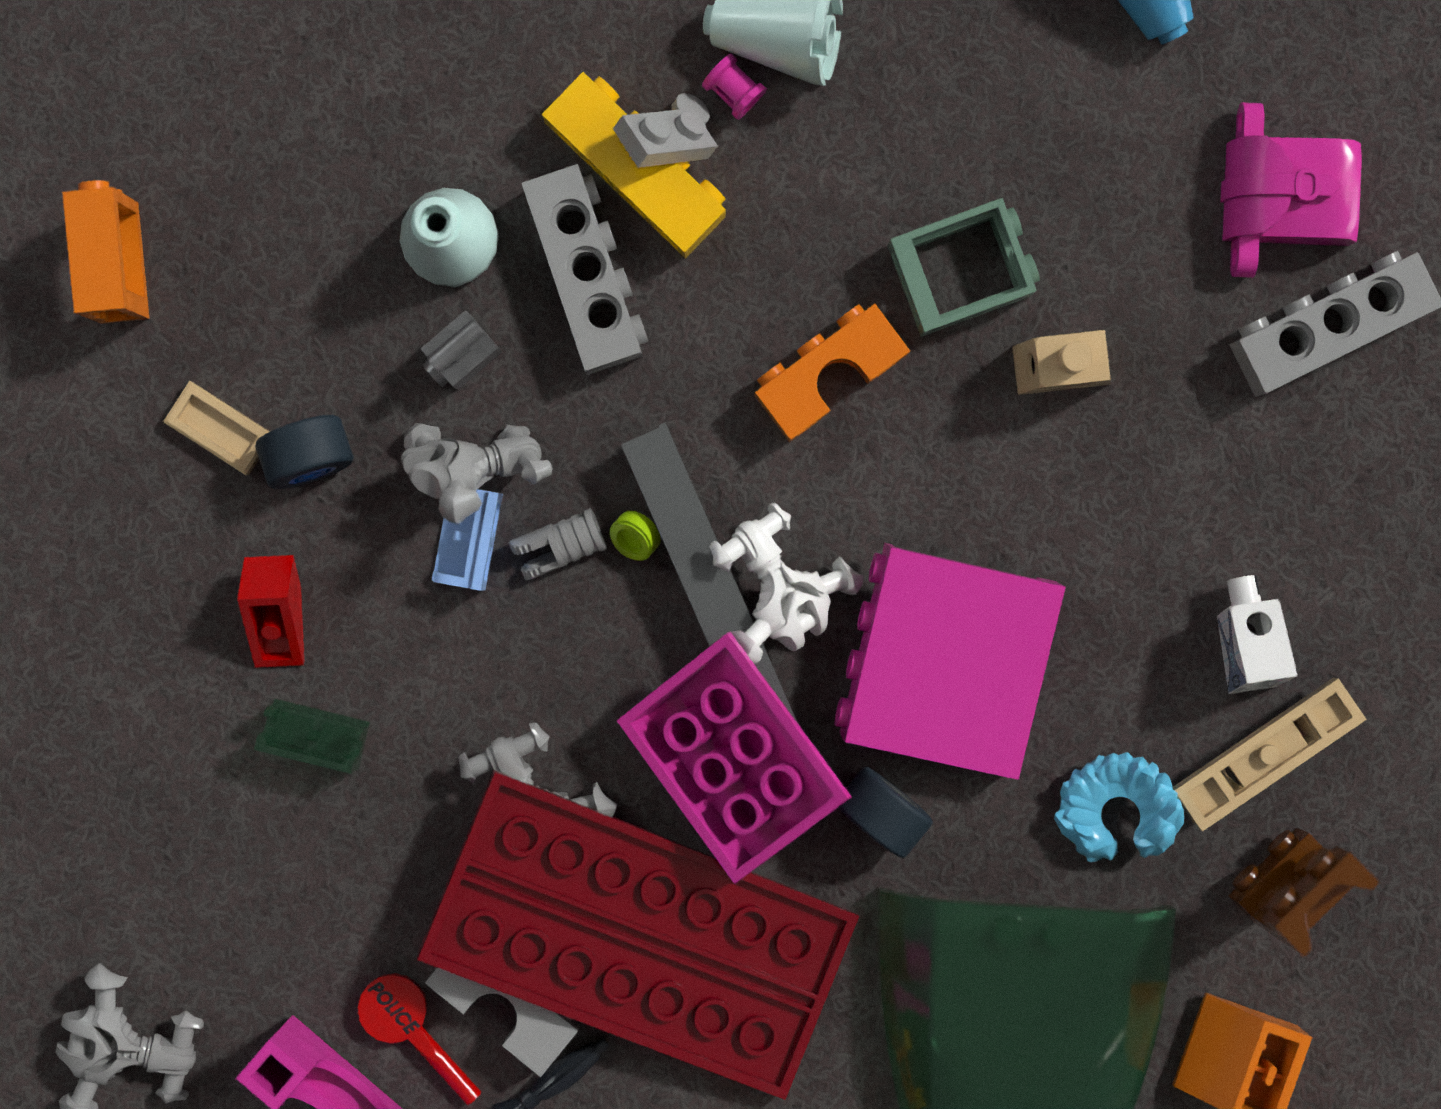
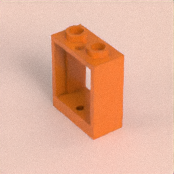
(105, 253)

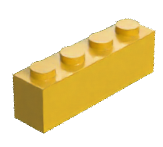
(660, 193)

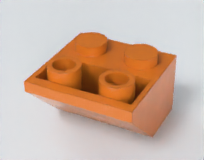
(1241, 1057)

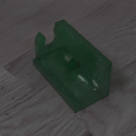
(313, 736)

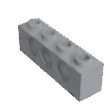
(548, 200)
(1408, 297)

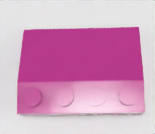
(733, 758)

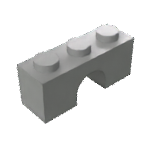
(538, 1032)

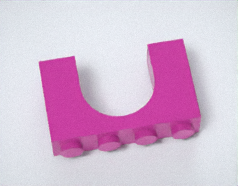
(306, 1068)

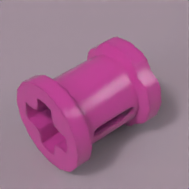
(734, 86)

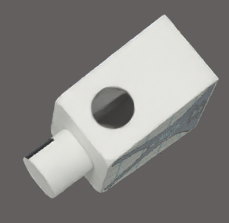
(1253, 659)

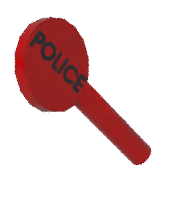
(394, 1011)

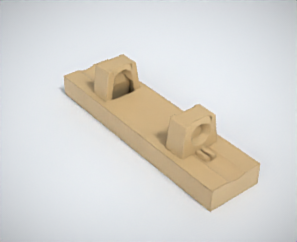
(1269, 753)

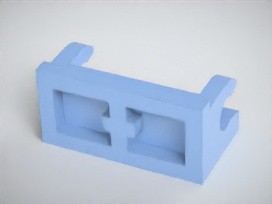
(468, 547)

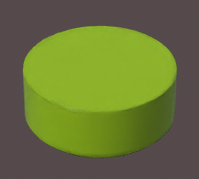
(635, 535)

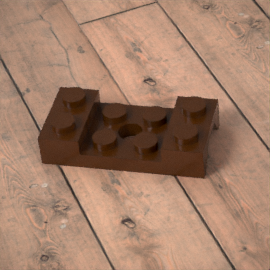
(1297, 886)

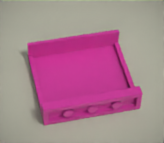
(949, 661)

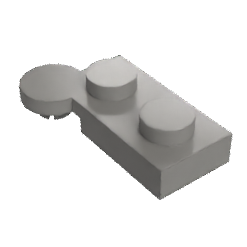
(668, 135)

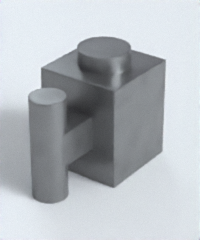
(459, 352)

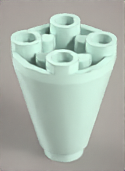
(460, 249)

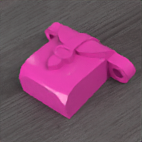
(1287, 190)

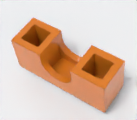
(863, 342)

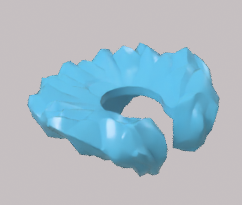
(1119, 777)

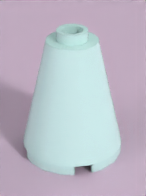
(779, 34)

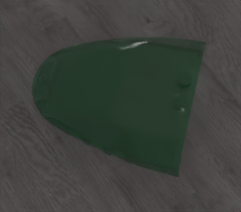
(1020, 1001)

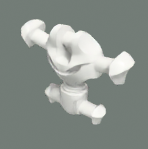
(788, 599)

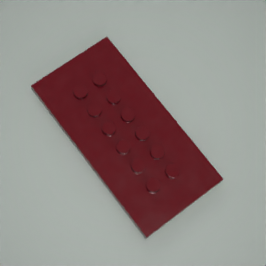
(637, 935)

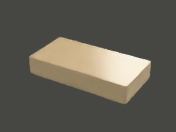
(216, 427)

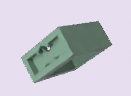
(915, 285)

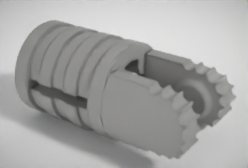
(568, 540)

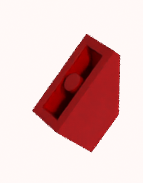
(272, 610)

